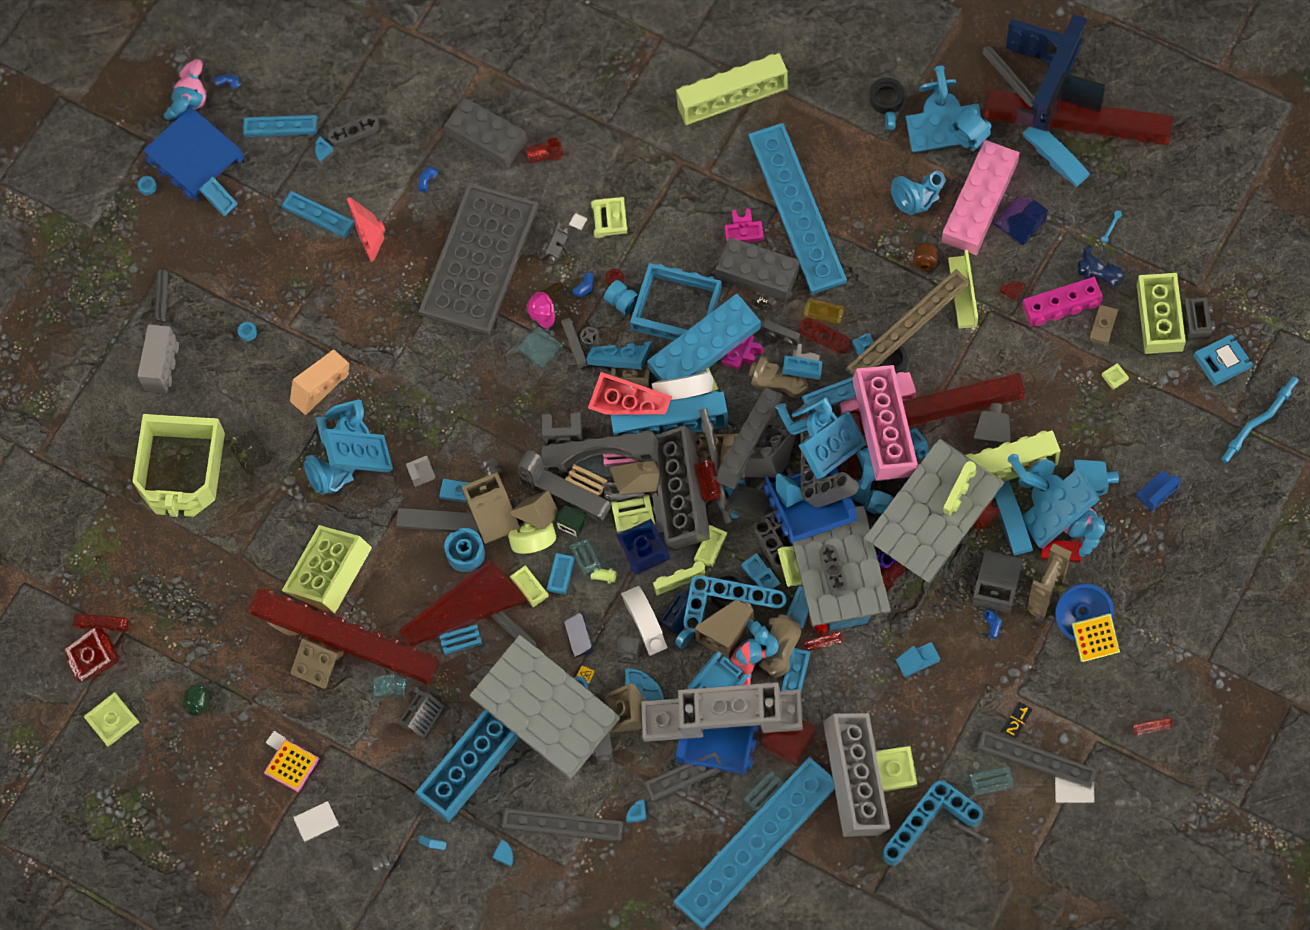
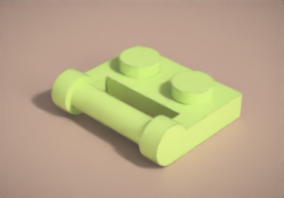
(615, 217)
(631, 518)

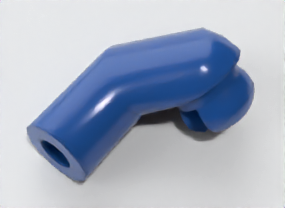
(227, 78)
(424, 177)
(584, 288)
(994, 621)

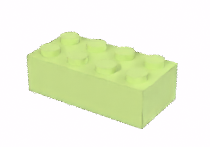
(1161, 313)

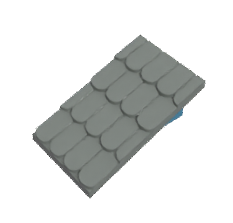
(915, 524)
(862, 572)
(545, 706)

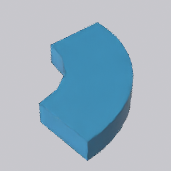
(647, 686)

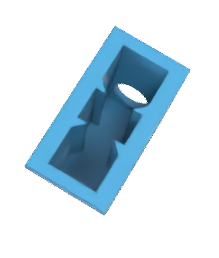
(1096, 475)

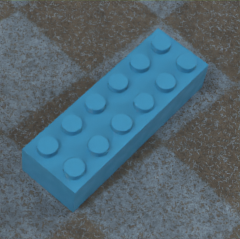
(706, 341)
(679, 413)
(466, 766)

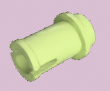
(604, 575)

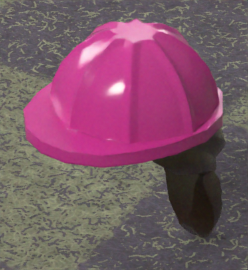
(542, 304)

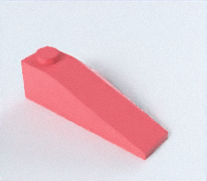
(367, 227)
(623, 397)

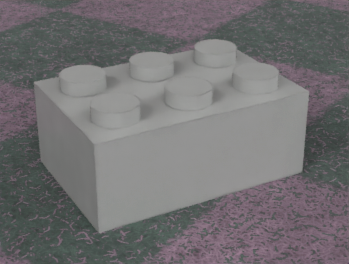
(158, 359)

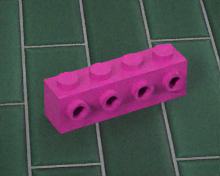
(1062, 301)

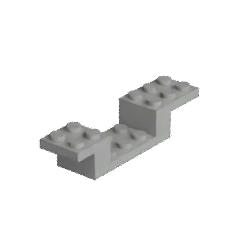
(722, 708)

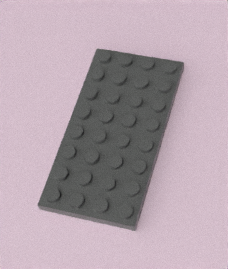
(479, 259)

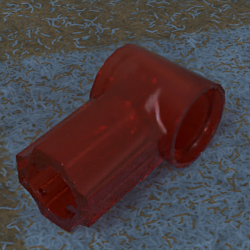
(543, 151)
(892, 573)

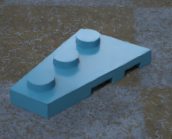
(625, 357)

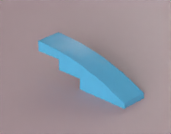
(1057, 155)
(1012, 520)

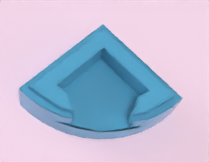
(322, 149)
(636, 812)
(432, 842)
(504, 854)

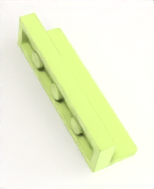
(965, 301)

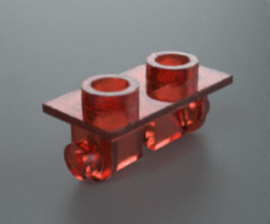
(709, 488)

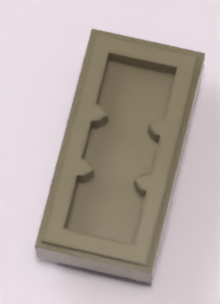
(1103, 324)

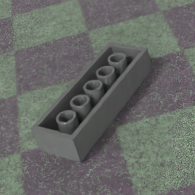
(679, 489)

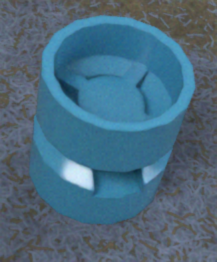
(621, 297)

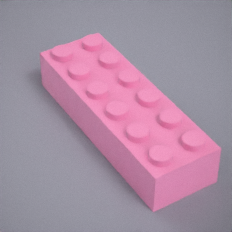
(980, 197)
(884, 422)

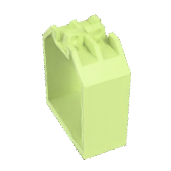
(179, 427)

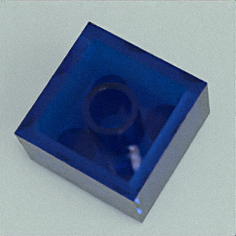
(643, 546)

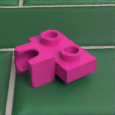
(744, 229)
(743, 353)

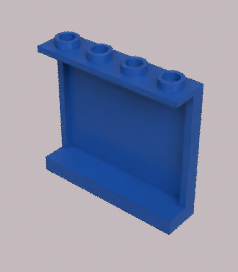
(191, 152)
(805, 520)
(730, 743)

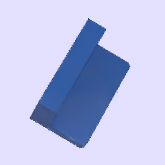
(1158, 490)

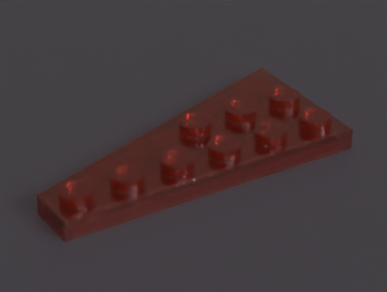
(473, 599)

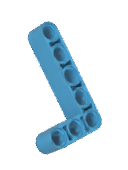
(728, 594)
(926, 817)

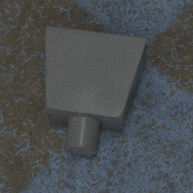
(992, 428)

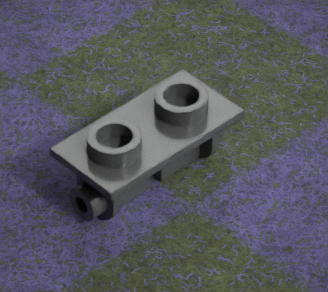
(549, 248)
(612, 494)

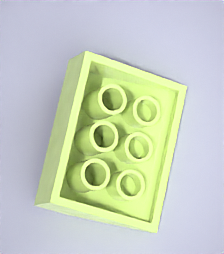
(327, 568)

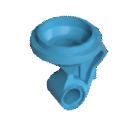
(916, 197)
(867, 477)
(325, 478)

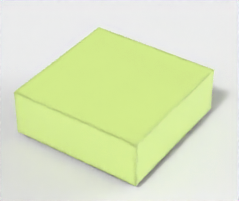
(1115, 376)

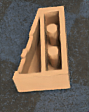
(318, 381)

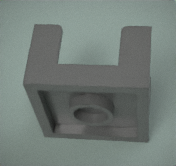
(561, 435)

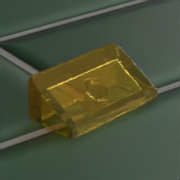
(824, 311)

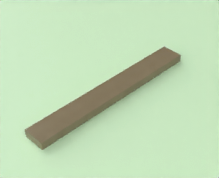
(910, 322)

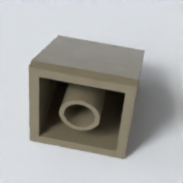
(725, 628)

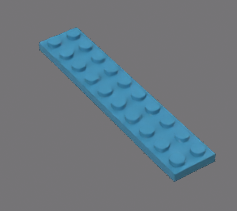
(797, 208)
(755, 843)

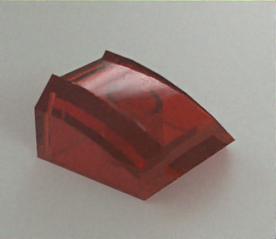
(91, 655)

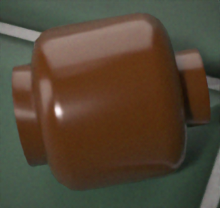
(925, 257)

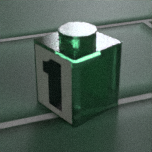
(570, 521)

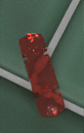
(823, 641)
(1152, 725)

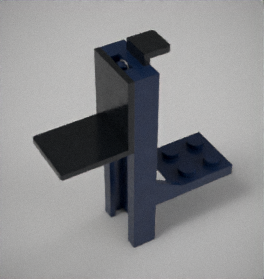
(1058, 82)

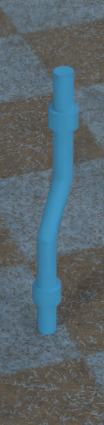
(1283, 394)

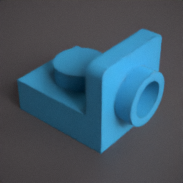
(919, 443)

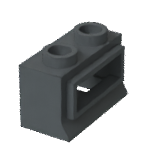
(1194, 332)

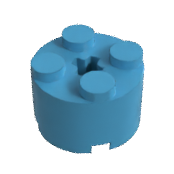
(970, 128)
(460, 541)

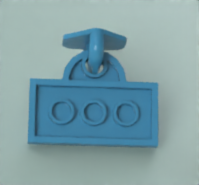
(930, 128)
(831, 437)
(350, 442)
(1058, 504)

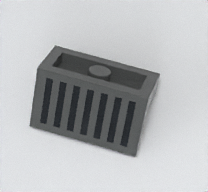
(421, 714)

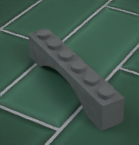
(743, 446)
(562, 457)

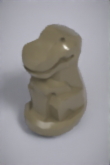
(771, 377)
(787, 634)

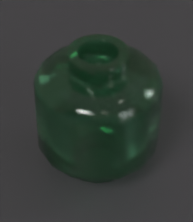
(196, 700)

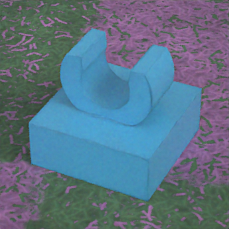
(862, 343)

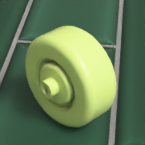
(531, 539)

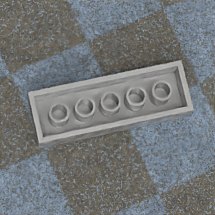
(856, 775)

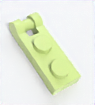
(960, 487)
(680, 578)

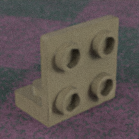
(315, 662)

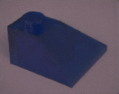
(1022, 219)

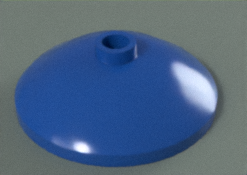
(1091, 597)

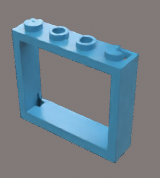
(675, 275)

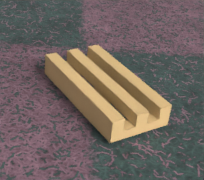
(572, 473)

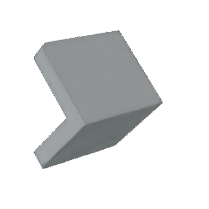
(420, 471)

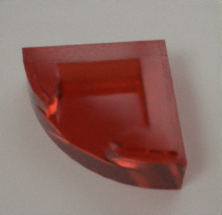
(1013, 289)

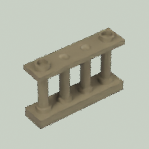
(1055, 573)

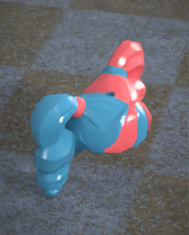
(750, 650)

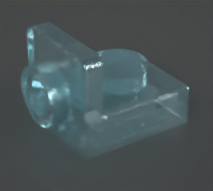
(389, 685)

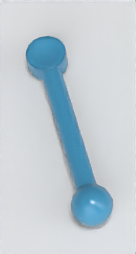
(1117, 215)

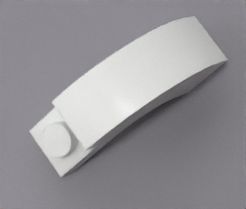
(686, 386)
(644, 619)

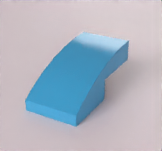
(759, 572)

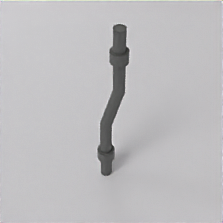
(707, 427)

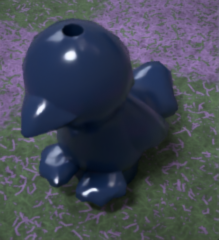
(1093, 267)

